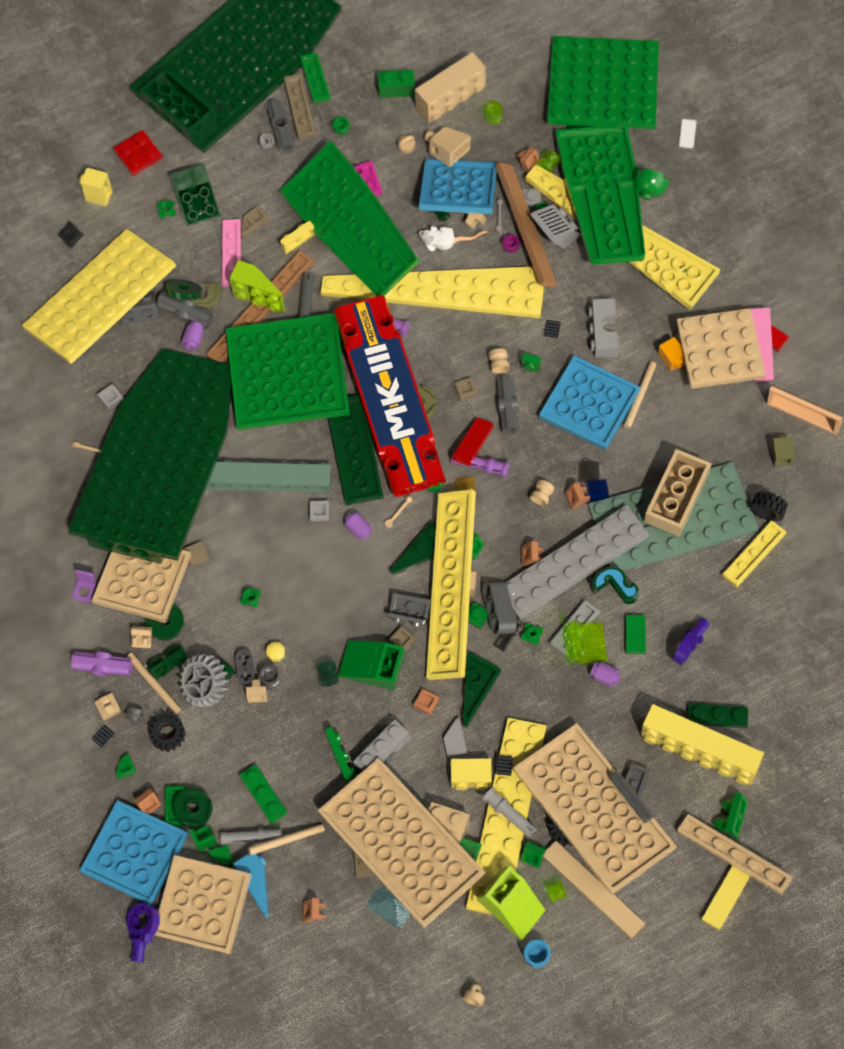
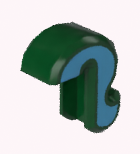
(618, 581)

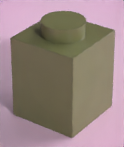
(783, 451)

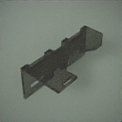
(505, 638)

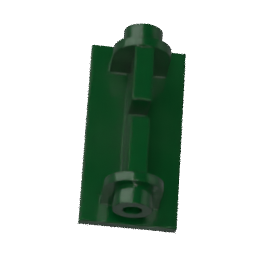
(174, 657)

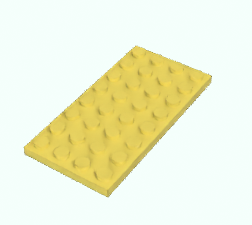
(98, 296)

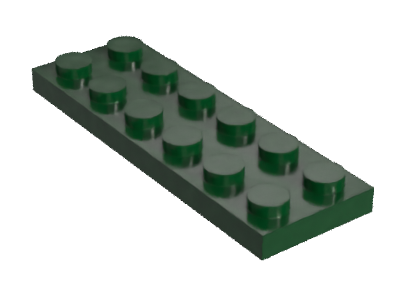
(356, 455)

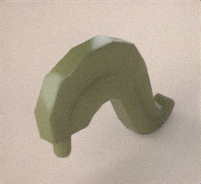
(214, 294)

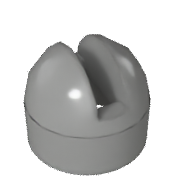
(270, 141)

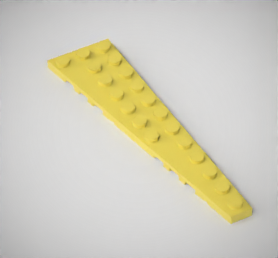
(661, 255)
(479, 290)

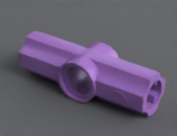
(101, 664)

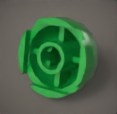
(650, 183)

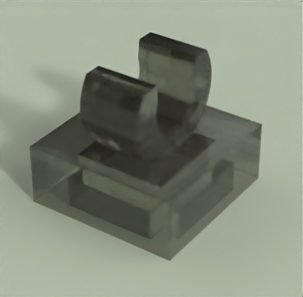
(589, 471)

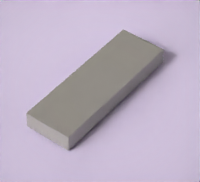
(585, 614)

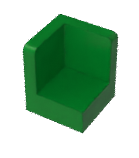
(203, 838)

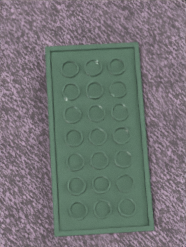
(717, 517)

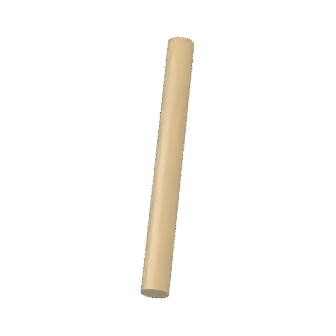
(636, 404)
(154, 684)
(286, 839)

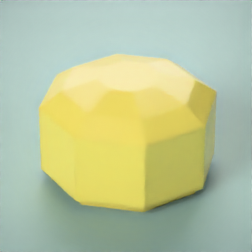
(275, 651)

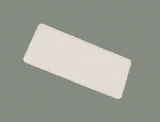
(687, 133)

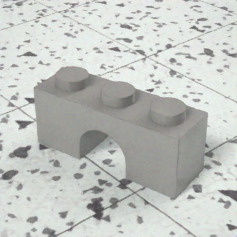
(604, 343)
(389, 741)

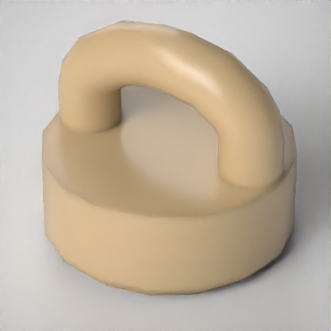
(406, 143)
(472, 997)

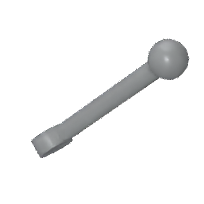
(499, 229)

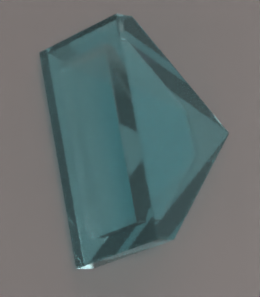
(388, 908)

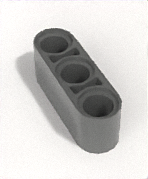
(499, 607)

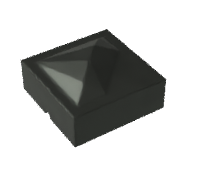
(70, 234)

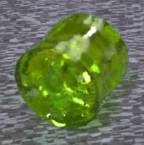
(556, 892)

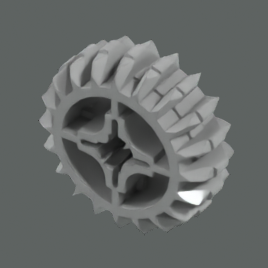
(209, 690)

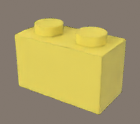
(96, 187)
(471, 774)

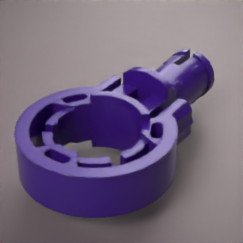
(690, 641)
(142, 936)

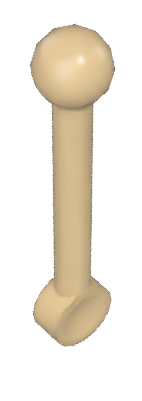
(78, 445)
(388, 523)

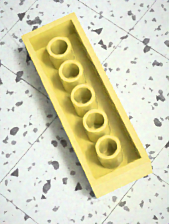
(701, 745)

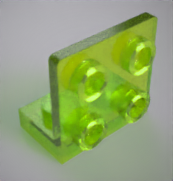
(585, 643)

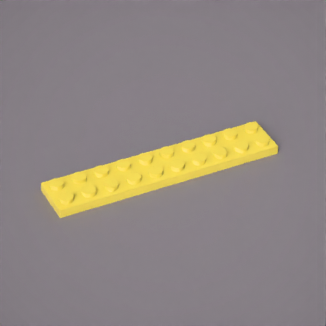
(451, 585)
(501, 838)

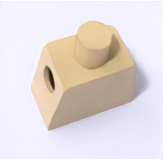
(448, 145)

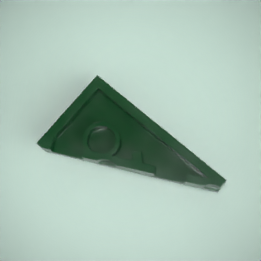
(419, 552)
(479, 681)

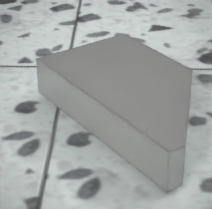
(454, 741)

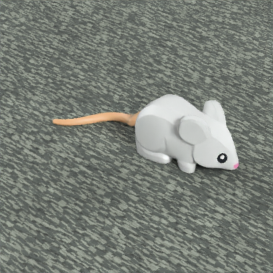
(442, 238)

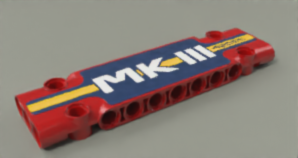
(389, 396)

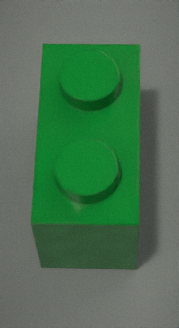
(396, 83)

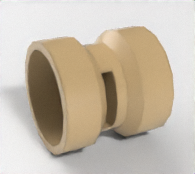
(499, 362)
(542, 493)

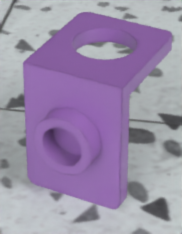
(85, 579)

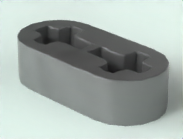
(249, 667)

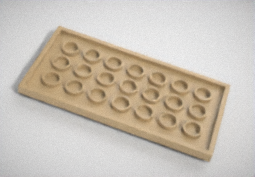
(576, 792)
(401, 842)

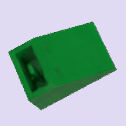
(372, 663)

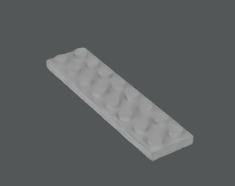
(575, 561)

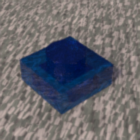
(598, 490)

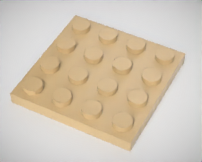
(720, 348)
(141, 585)
(202, 904)

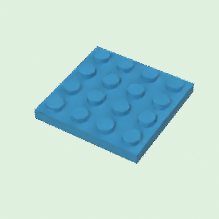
(458, 188)
(589, 402)
(134, 853)

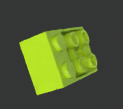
(252, 285)
(512, 902)

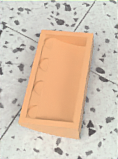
(804, 410)

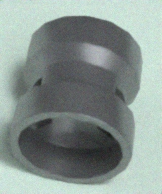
(269, 673)

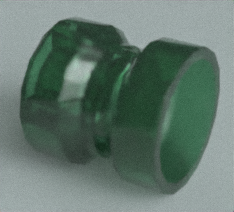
(327, 673)

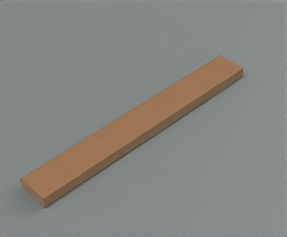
(526, 225)
(255, 314)

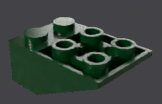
(195, 195)

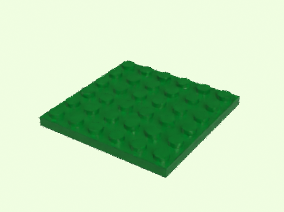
(603, 82)
(287, 371)

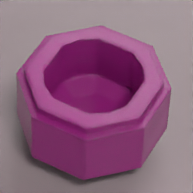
(511, 243)

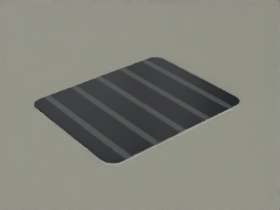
(552, 329)
(103, 736)
(504, 765)

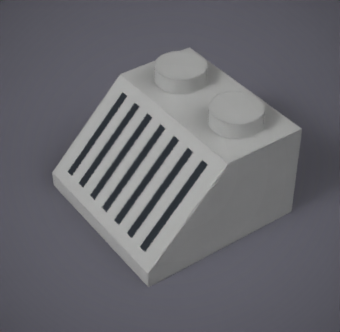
(556, 225)

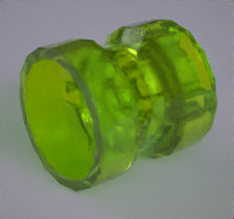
(493, 112)
(549, 161)

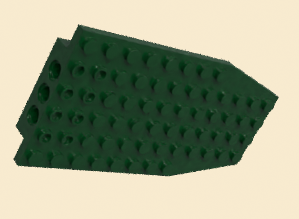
(234, 62)
(157, 459)

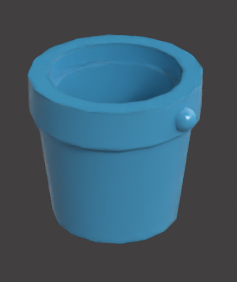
(537, 953)

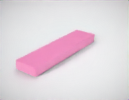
(230, 248)
(762, 325)

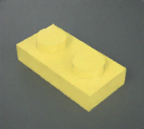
(296, 238)

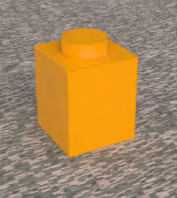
(671, 354)

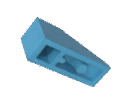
(258, 883)

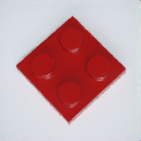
(138, 153)

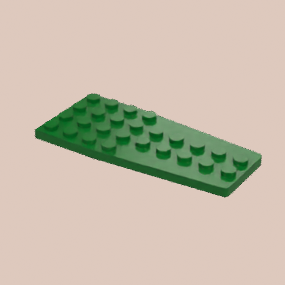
(600, 182)
(350, 219)

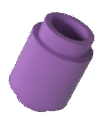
(193, 336)
(358, 526)
(605, 674)

